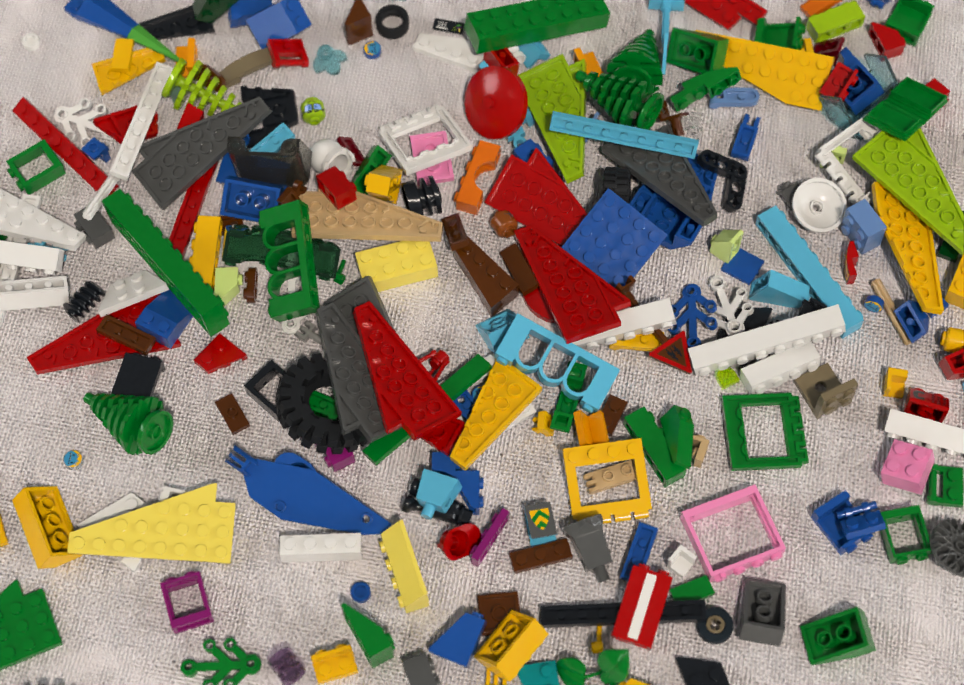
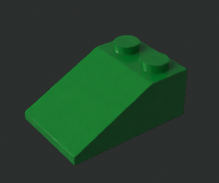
(697, 50)
(371, 637)
(838, 637)

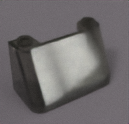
(271, 167)

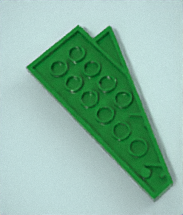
(25, 625)

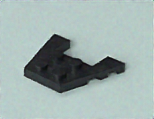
(282, 104)

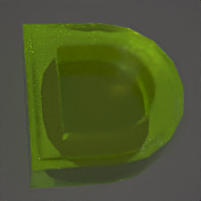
(727, 378)

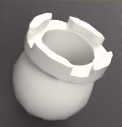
(330, 153)

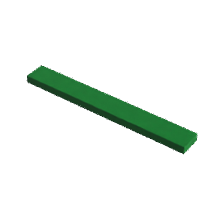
(453, 386)

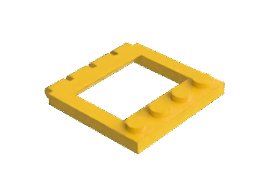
(607, 453)

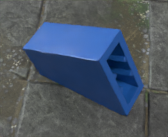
(461, 639)

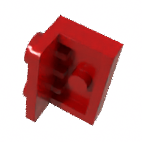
(839, 81)

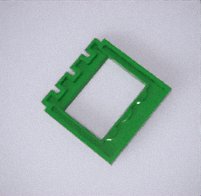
(736, 436)

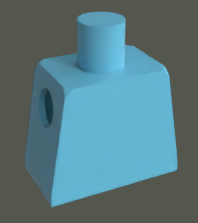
(436, 492)

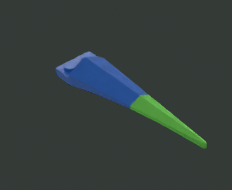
(111, 18)

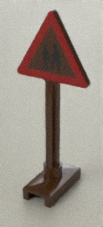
(672, 351)

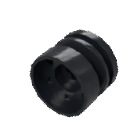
(422, 197)

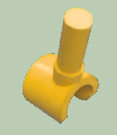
(597, 646)

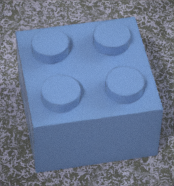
(863, 226)

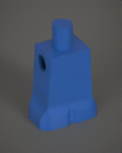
(243, 9)

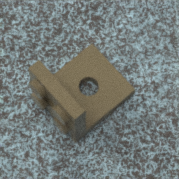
(830, 399)

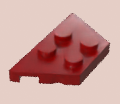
(117, 124)

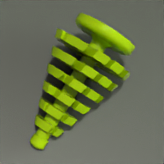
(197, 90)

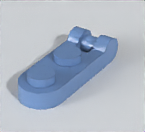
(735, 98)

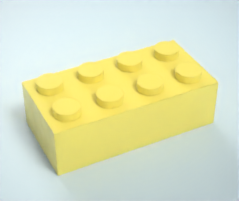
(397, 264)

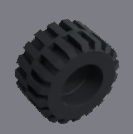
(619, 181)

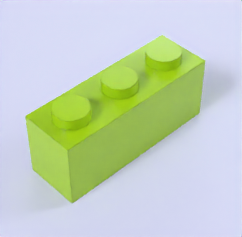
(835, 21)

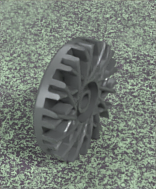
(948, 545)

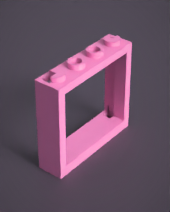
(720, 504)

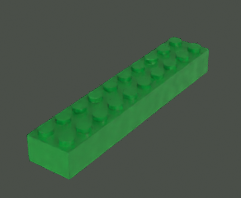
(166, 262)

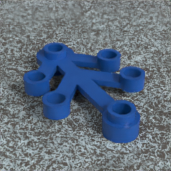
(693, 313)

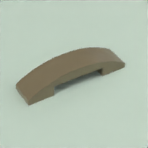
(246, 65)

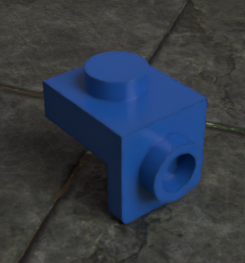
(96, 149)

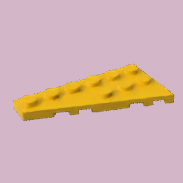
(497, 406)

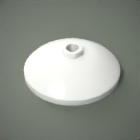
(829, 202)

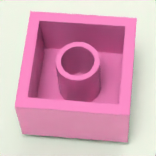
(907, 466)

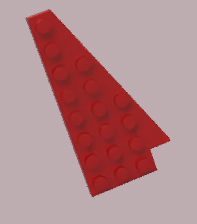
(537, 197)
(86, 346)
(401, 383)

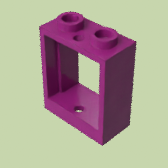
(193, 620)

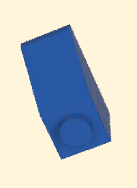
(913, 320)

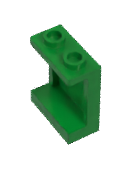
(910, 19)
(783, 34)

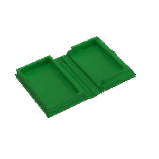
(906, 109)

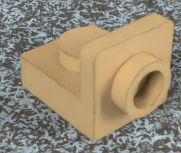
(701, 445)

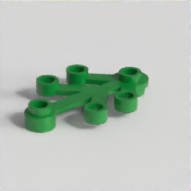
(225, 665)

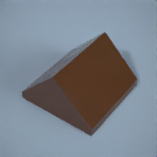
(358, 23)

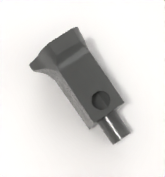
(590, 545)

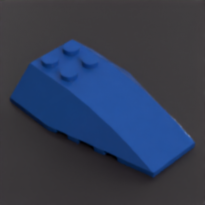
(676, 224)

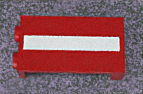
(642, 606)

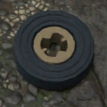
(724, 630)

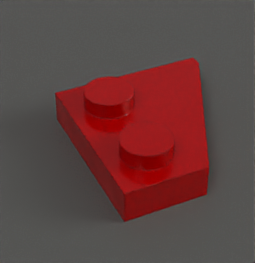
(218, 355)

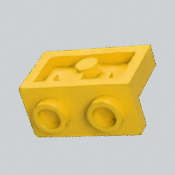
(334, 663)

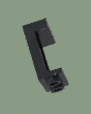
(138, 375)

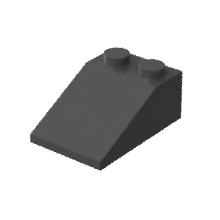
(763, 612)

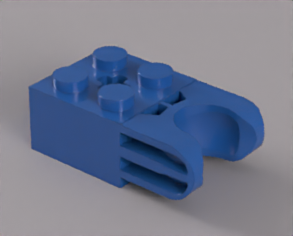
(866, 87)

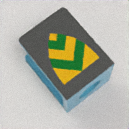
(540, 523)

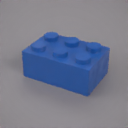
(246, 197)

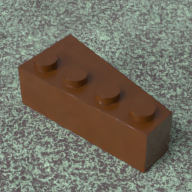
(486, 278)

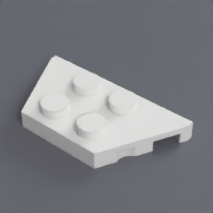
(131, 291)

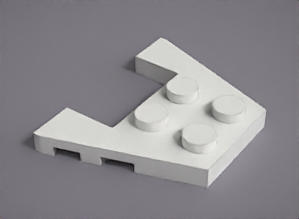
(124, 505)

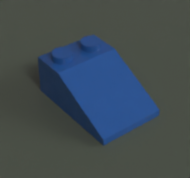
(278, 21)
(164, 319)

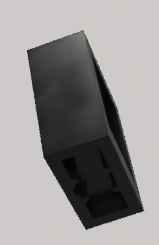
(255, 384)

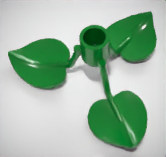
(612, 663)

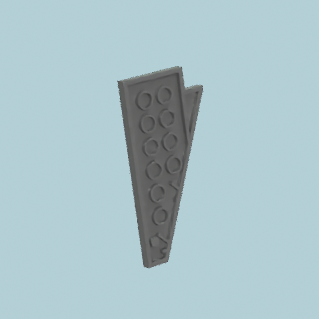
(185, 154)
(668, 176)
(349, 375)

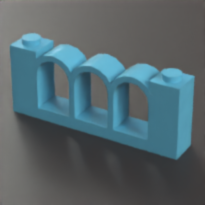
(513, 341)

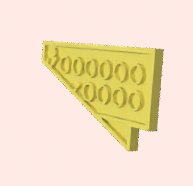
(174, 529)

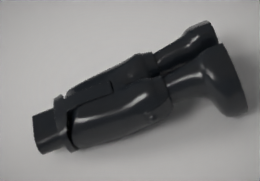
(456, 513)

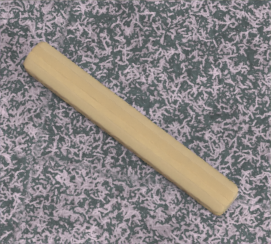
(889, 307)

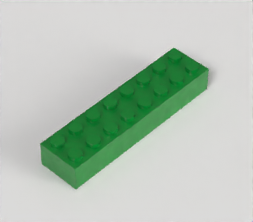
(533, 22)

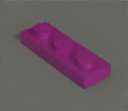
(489, 536)

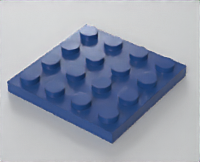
(614, 239)

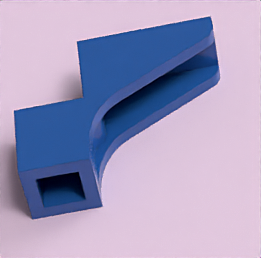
(469, 479)

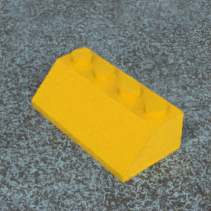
(45, 525)

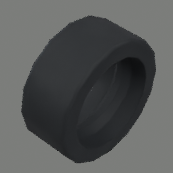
(392, 10)

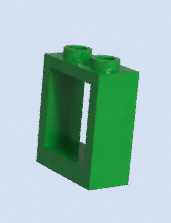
(41, 179)
(901, 515)

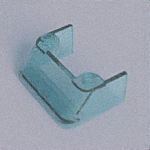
(843, 116)

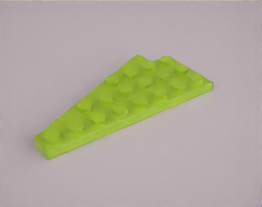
(551, 89)
(916, 180)

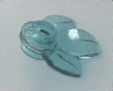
(329, 62)

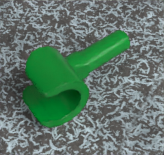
(340, 278)

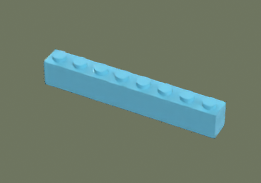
(806, 265)

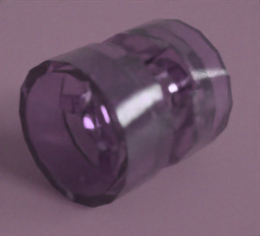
(285, 664)

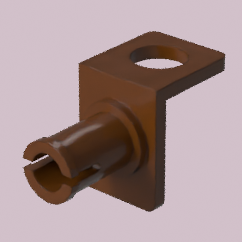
(675, 120)

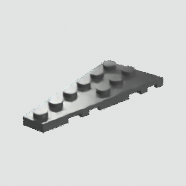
(357, 295)

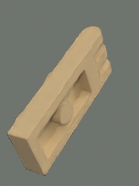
(610, 477)

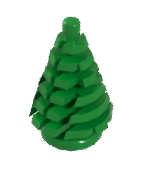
(639, 60)
(625, 99)
(134, 421)

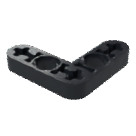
(732, 177)

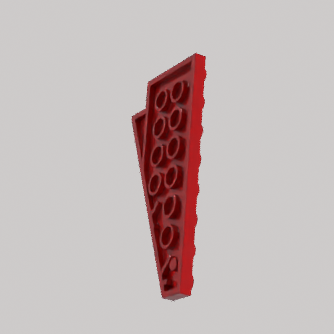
(574, 293)

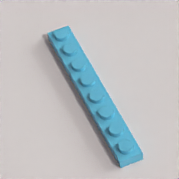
(624, 135)

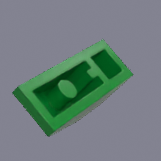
(679, 434)

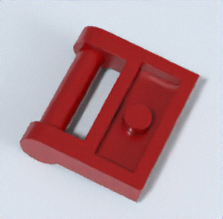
(287, 48)

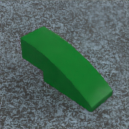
(375, 157)

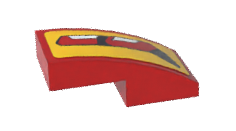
(850, 262)

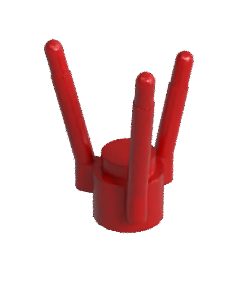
(438, 361)

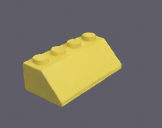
(404, 568)

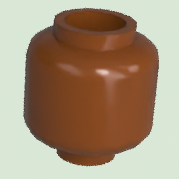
(504, 224)

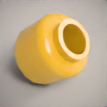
(952, 339)

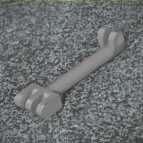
(308, 333)

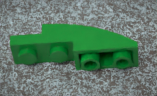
(708, 83)

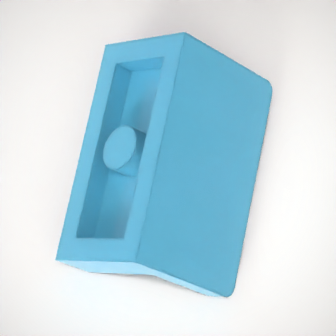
(533, 52)

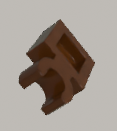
(293, 193)

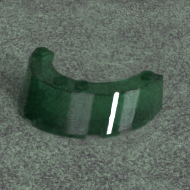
(247, 245)

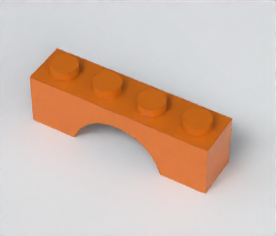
(484, 159)

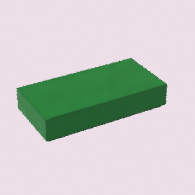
(693, 590)

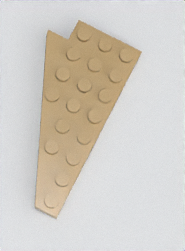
(367, 220)

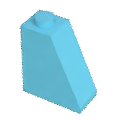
(779, 290)

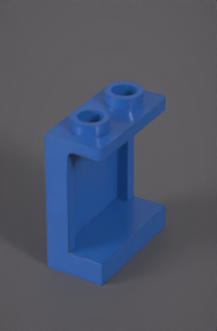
(828, 523)

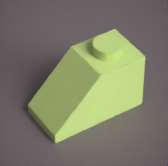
(726, 244)
(227, 283)

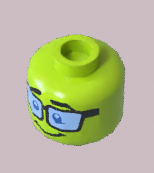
(313, 111)

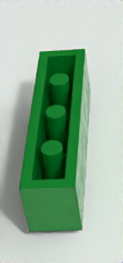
(655, 447)

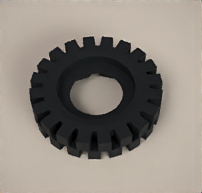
(297, 414)

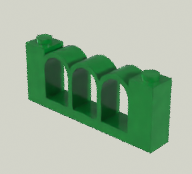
(272, 222)

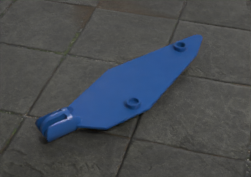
(304, 496)

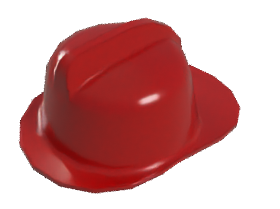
(459, 541)

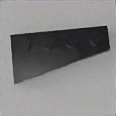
(177, 24)

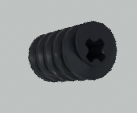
(83, 300)

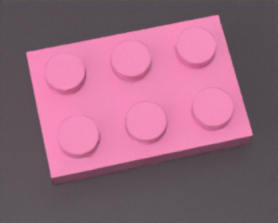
(441, 172)

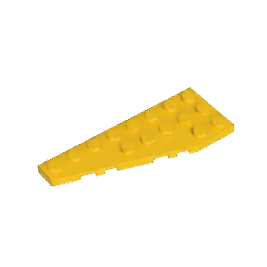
(780, 71)
(912, 246)

